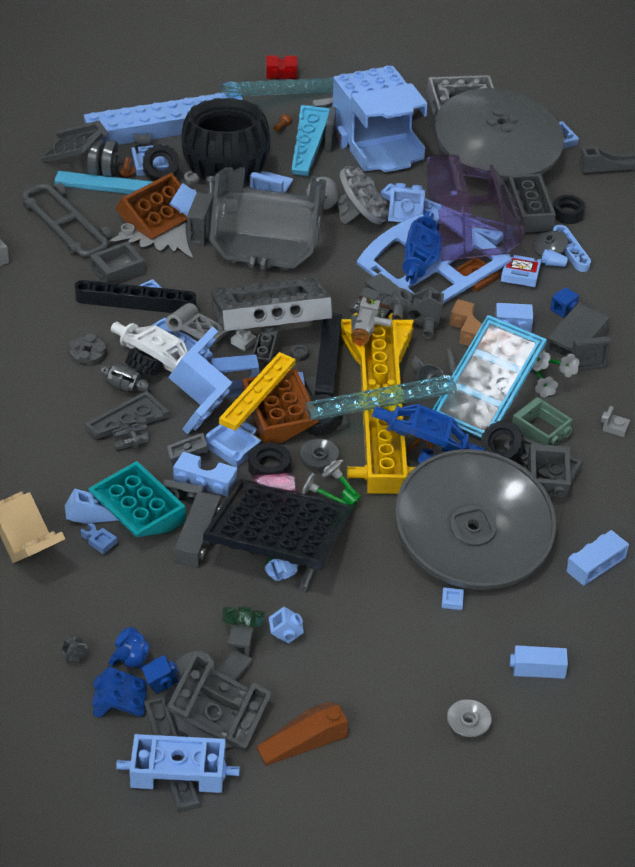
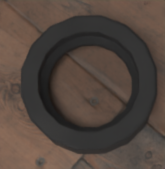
(569, 201)

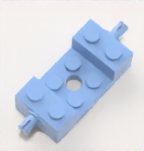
(201, 762)

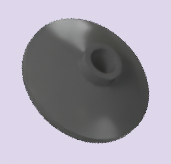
(551, 240)
(319, 452)

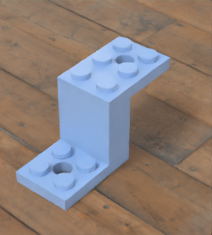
(201, 380)

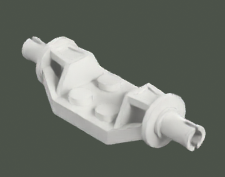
(152, 341)

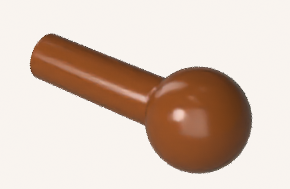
(284, 121)

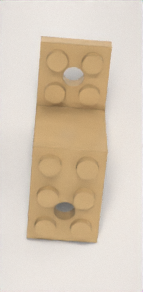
(24, 528)

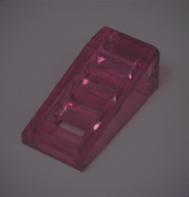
(280, 481)

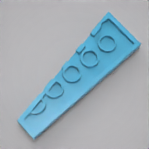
(309, 137)

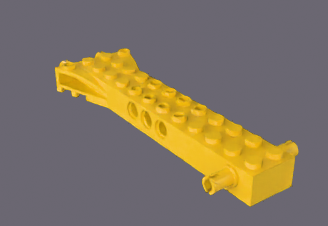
(379, 368)

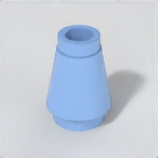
(553, 258)

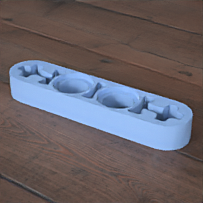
(584, 264)

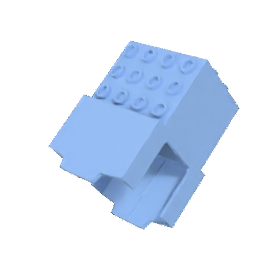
(378, 118)

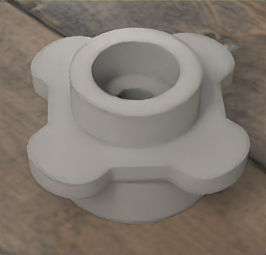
(127, 230)

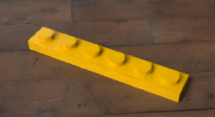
(257, 391)

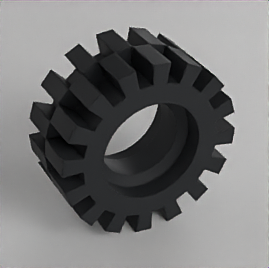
(142, 362)

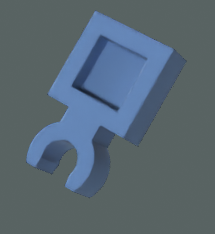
(100, 540)

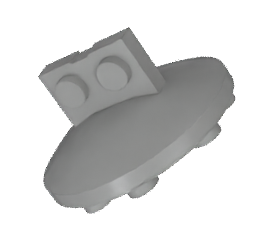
(360, 197)

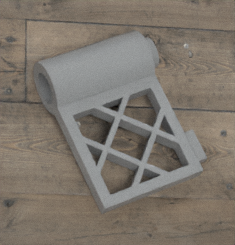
(188, 318)

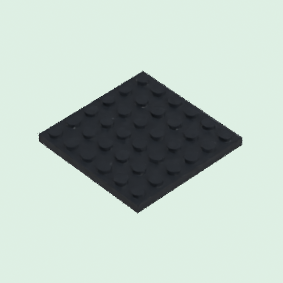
(279, 524)

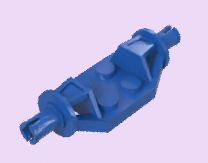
(421, 247)
(426, 425)

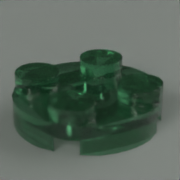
(243, 615)

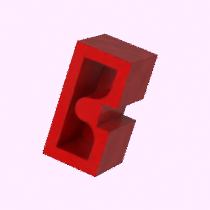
(281, 68)

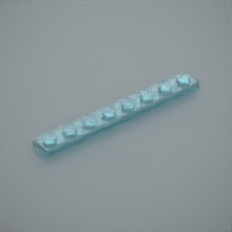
(277, 87)
(381, 397)

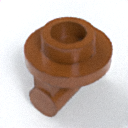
(127, 170)

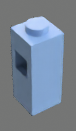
(539, 662)

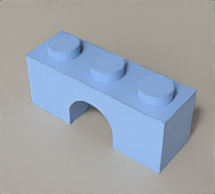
(219, 480)

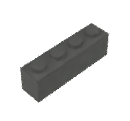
(190, 545)

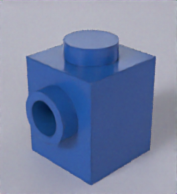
(564, 302)
(161, 674)

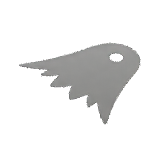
(174, 238)

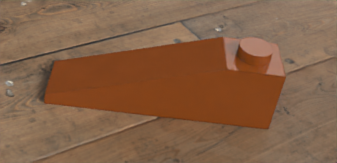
(306, 732)

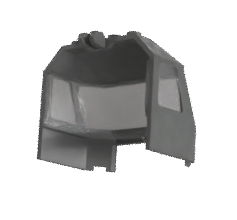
(264, 224)

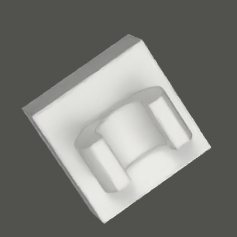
(243, 339)

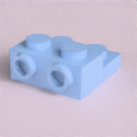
(406, 202)

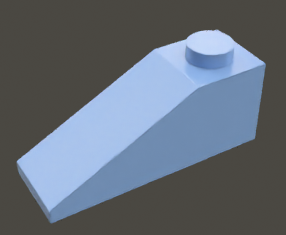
(86, 509)

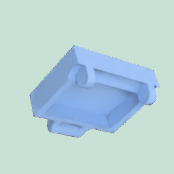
(231, 444)

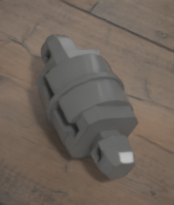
(123, 382)

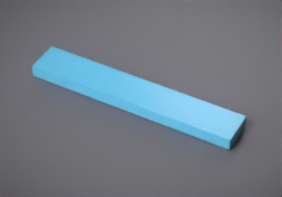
(99, 183)

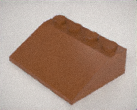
(150, 208)
(283, 410)

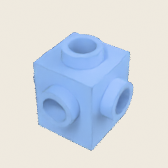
(286, 625)

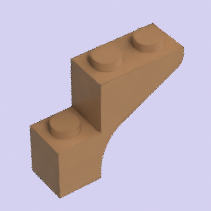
(463, 318)

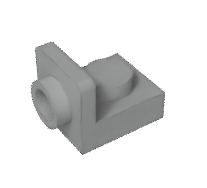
(614, 424)

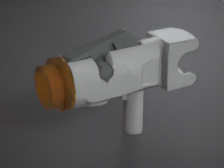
(363, 323)

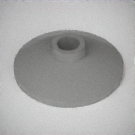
(469, 711)

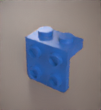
(118, 691)

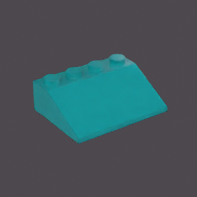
(140, 501)

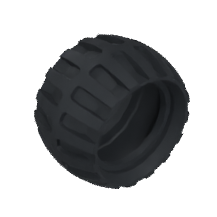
(225, 135)

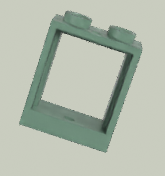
(541, 409)

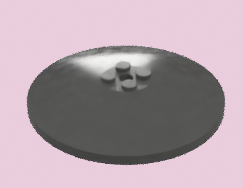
(524, 144)
(483, 490)

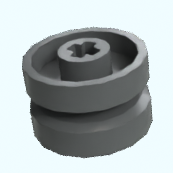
(103, 158)

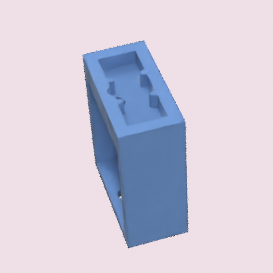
(237, 363)

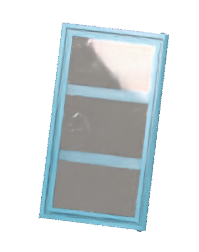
(490, 375)

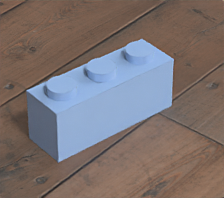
(597, 557)

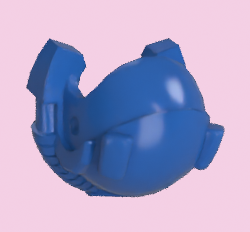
(131, 649)

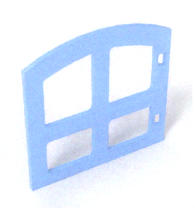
(460, 282)

